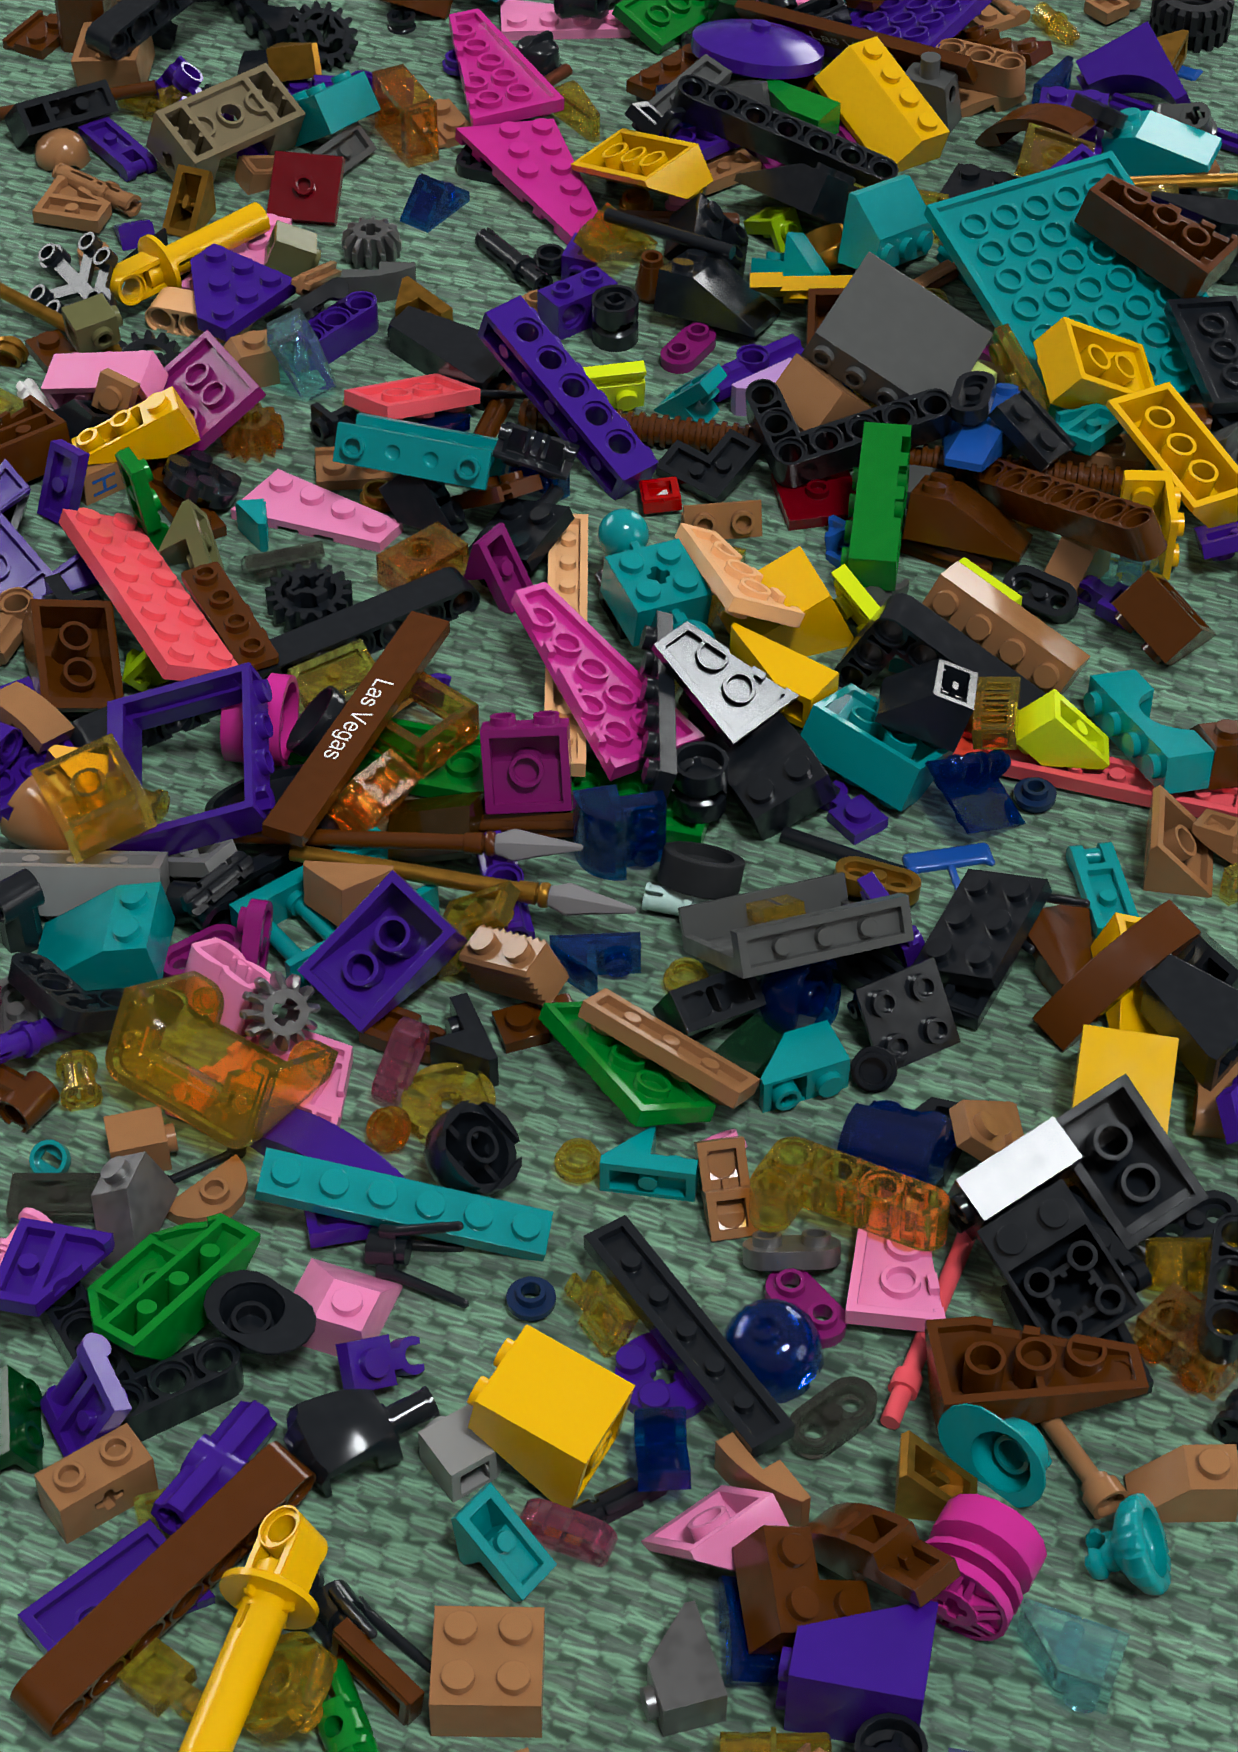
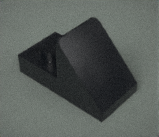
(465, 1041)

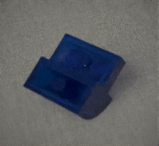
(618, 830)
(899, 1139)

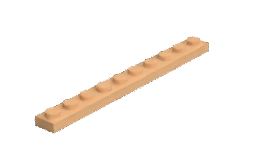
(569, 578)

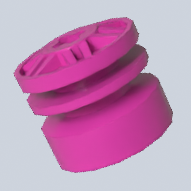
(997, 1564)

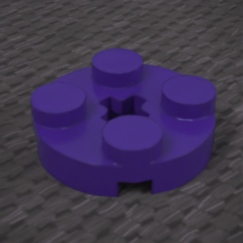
(638, 1365)

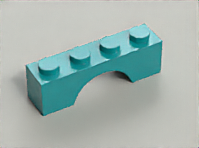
(1163, 754)

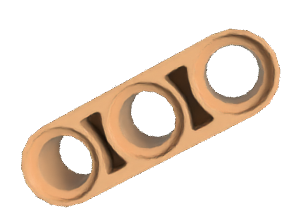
(176, 312)

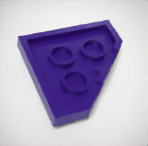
(234, 290)

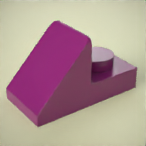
(500, 565)

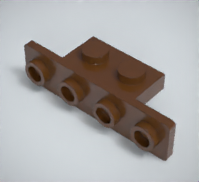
(229, 615)

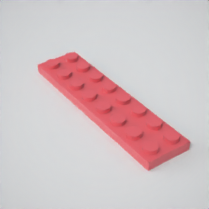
(146, 594)

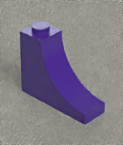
(1132, 66)

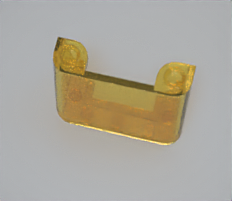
(186, 1062)

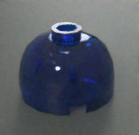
(800, 991)
(777, 1346)

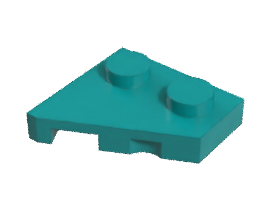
(1089, 427)

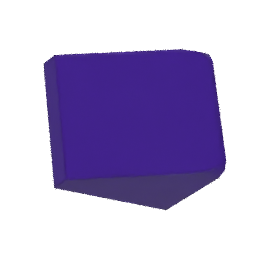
(130, 232)

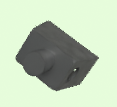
(938, 87)

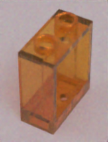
(405, 114)
(441, 742)

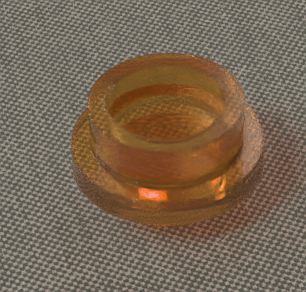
(389, 1129)

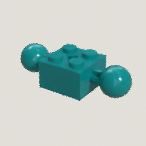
(649, 578)

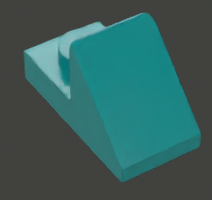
(797, 260)
(694, 397)
(639, 1171)
(496, 1536)

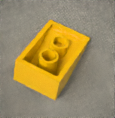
(1089, 364)

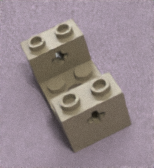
(199, 136)

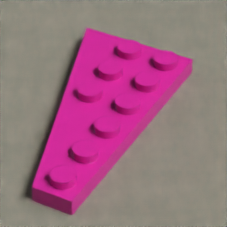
(496, 75)
(536, 168)
(593, 680)

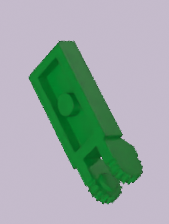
(142, 499)

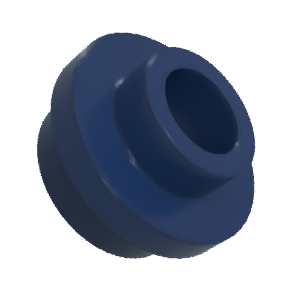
(1034, 795)
(531, 1308)

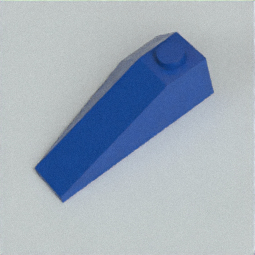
(979, 445)

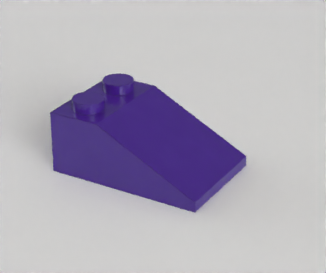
(382, 953)

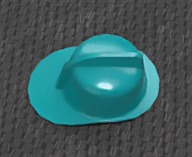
(999, 1452)

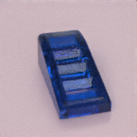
(1057, 76)

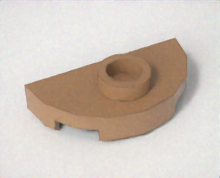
(215, 1193)

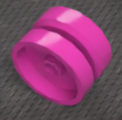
(282, 711)

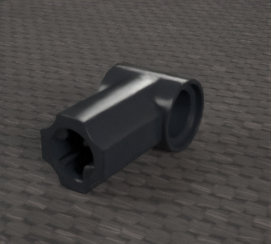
(19, 912)

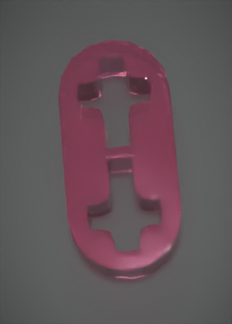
(400, 1060)
(569, 1531)

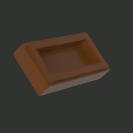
(377, 1672)

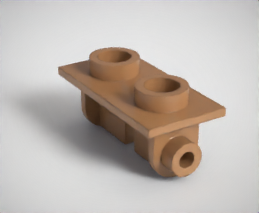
(728, 519)

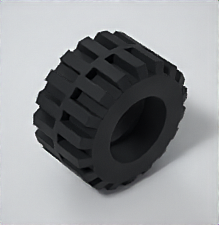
(1204, 19)

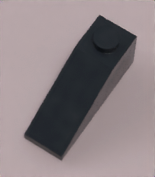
(62, 109)

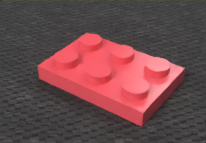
(413, 397)

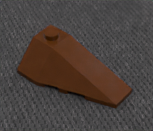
(1026, 1371)

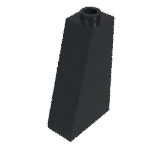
(445, 348)

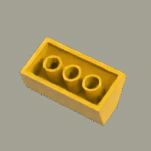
(882, 105)
(648, 163)
(1181, 443)

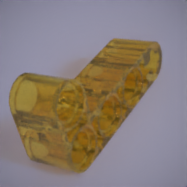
(848, 1190)

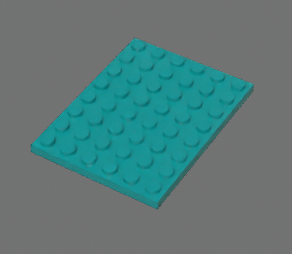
(1039, 265)

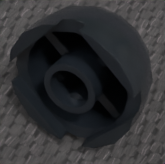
(472, 1149)

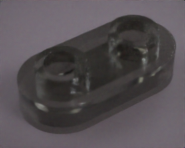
(828, 1418)

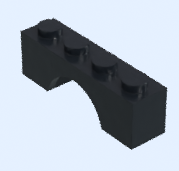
(262, 20)

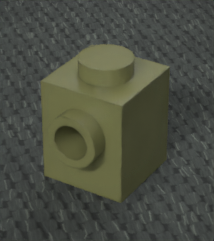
(291, 249)
(92, 324)

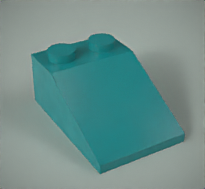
(1160, 145)
(112, 937)

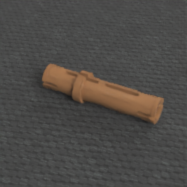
(109, 190)

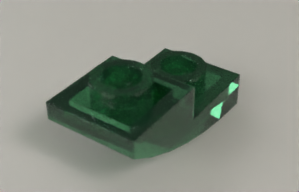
(751, 1045)

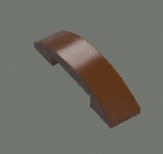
(1044, 114)
(1114, 973)

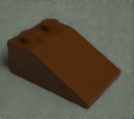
(961, 519)
(73, 653)

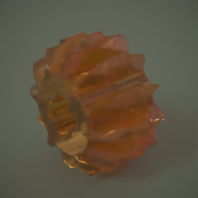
(255, 434)

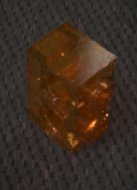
(374, 793)
(1168, 1337)

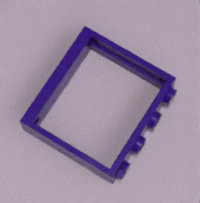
(187, 699)

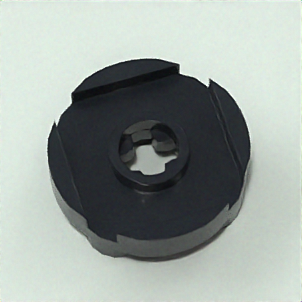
(198, 477)

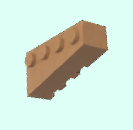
(1005, 629)

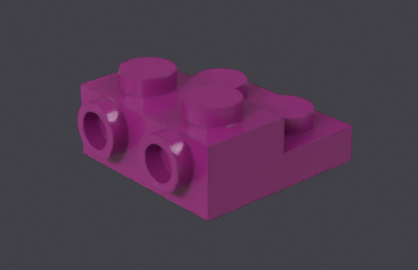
(526, 763)

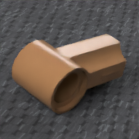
(12, 611)

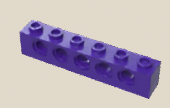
(567, 397)

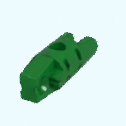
(344, 1721)

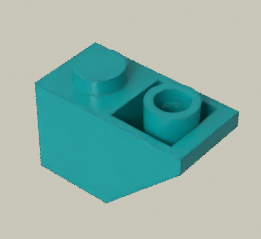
(804, 1066)

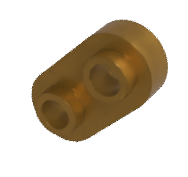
(891, 877)

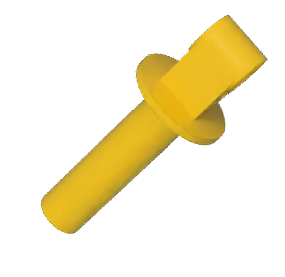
(161, 265)
(268, 1597)

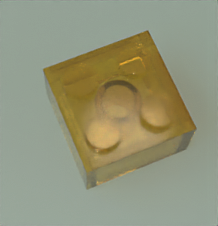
(94, 798)

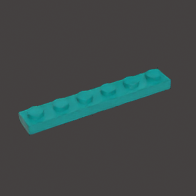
(393, 1200)

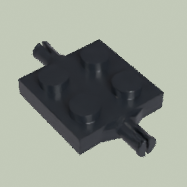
(532, 525)

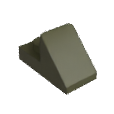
(190, 538)

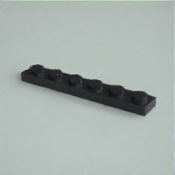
(659, 712)
(689, 1337)

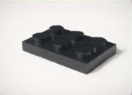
(984, 927)

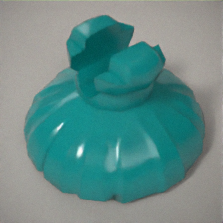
(1133, 1545)

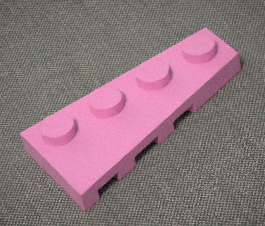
(320, 512)

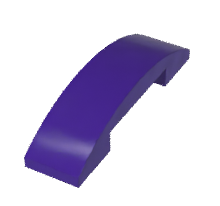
(320, 1139)

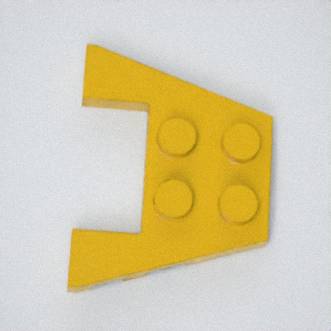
(793, 288)

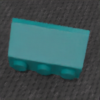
(886, 222)
(866, 754)

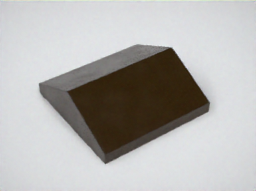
(436, 815)

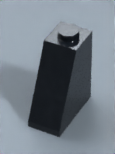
(1199, 1012)

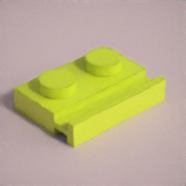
(621, 383)
(853, 598)

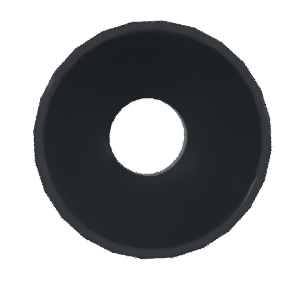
(315, 721)

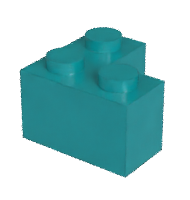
(335, 106)

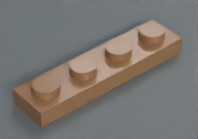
(669, 1048)

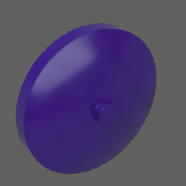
(758, 48)

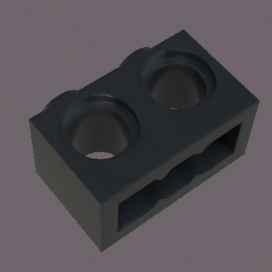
(711, 1005)

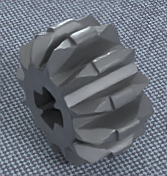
(371, 242)
(295, 1002)

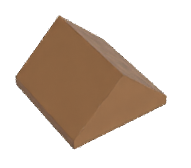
(816, 395)
(1173, 855)

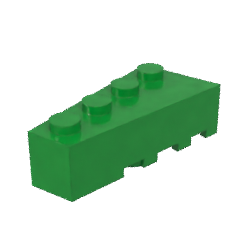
(878, 505)

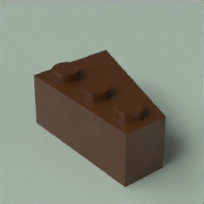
(27, 437)

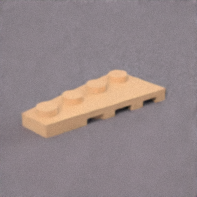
(733, 581)

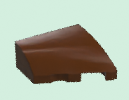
(1061, 944)

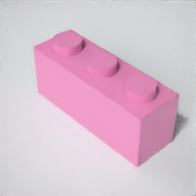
(77, 374)

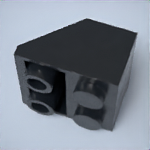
(708, 220)
(929, 703)

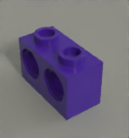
(567, 303)

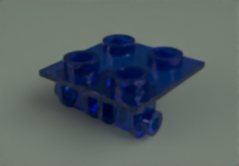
(975, 790)

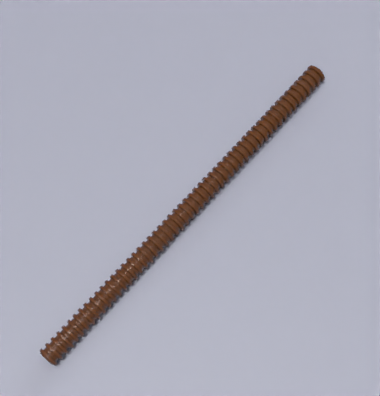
(707, 435)

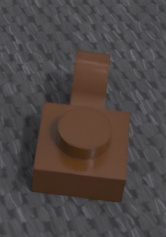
(520, 1026)

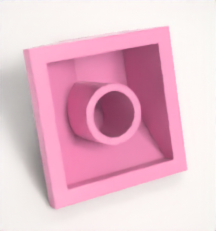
(345, 1304)
(715, 1525)

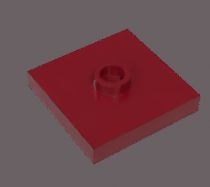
(306, 187)
(814, 502)

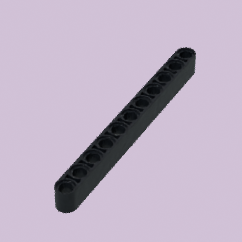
(373, 621)

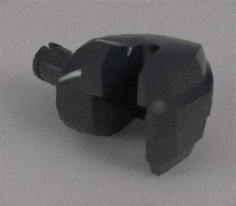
(352, 1427)

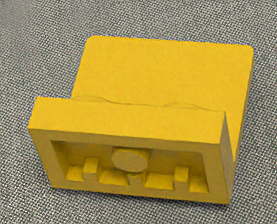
(1157, 491)

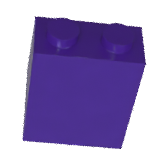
(856, 1669)

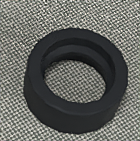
(700, 870)

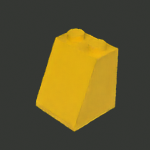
(823, 624)
(1144, 1057)
(549, 1413)

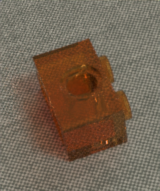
(421, 555)

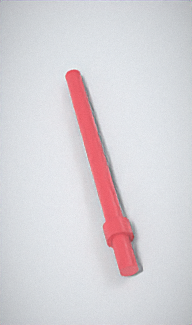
(907, 1378)

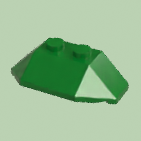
(158, 1290)

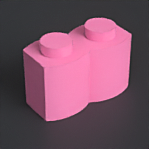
(232, 974)

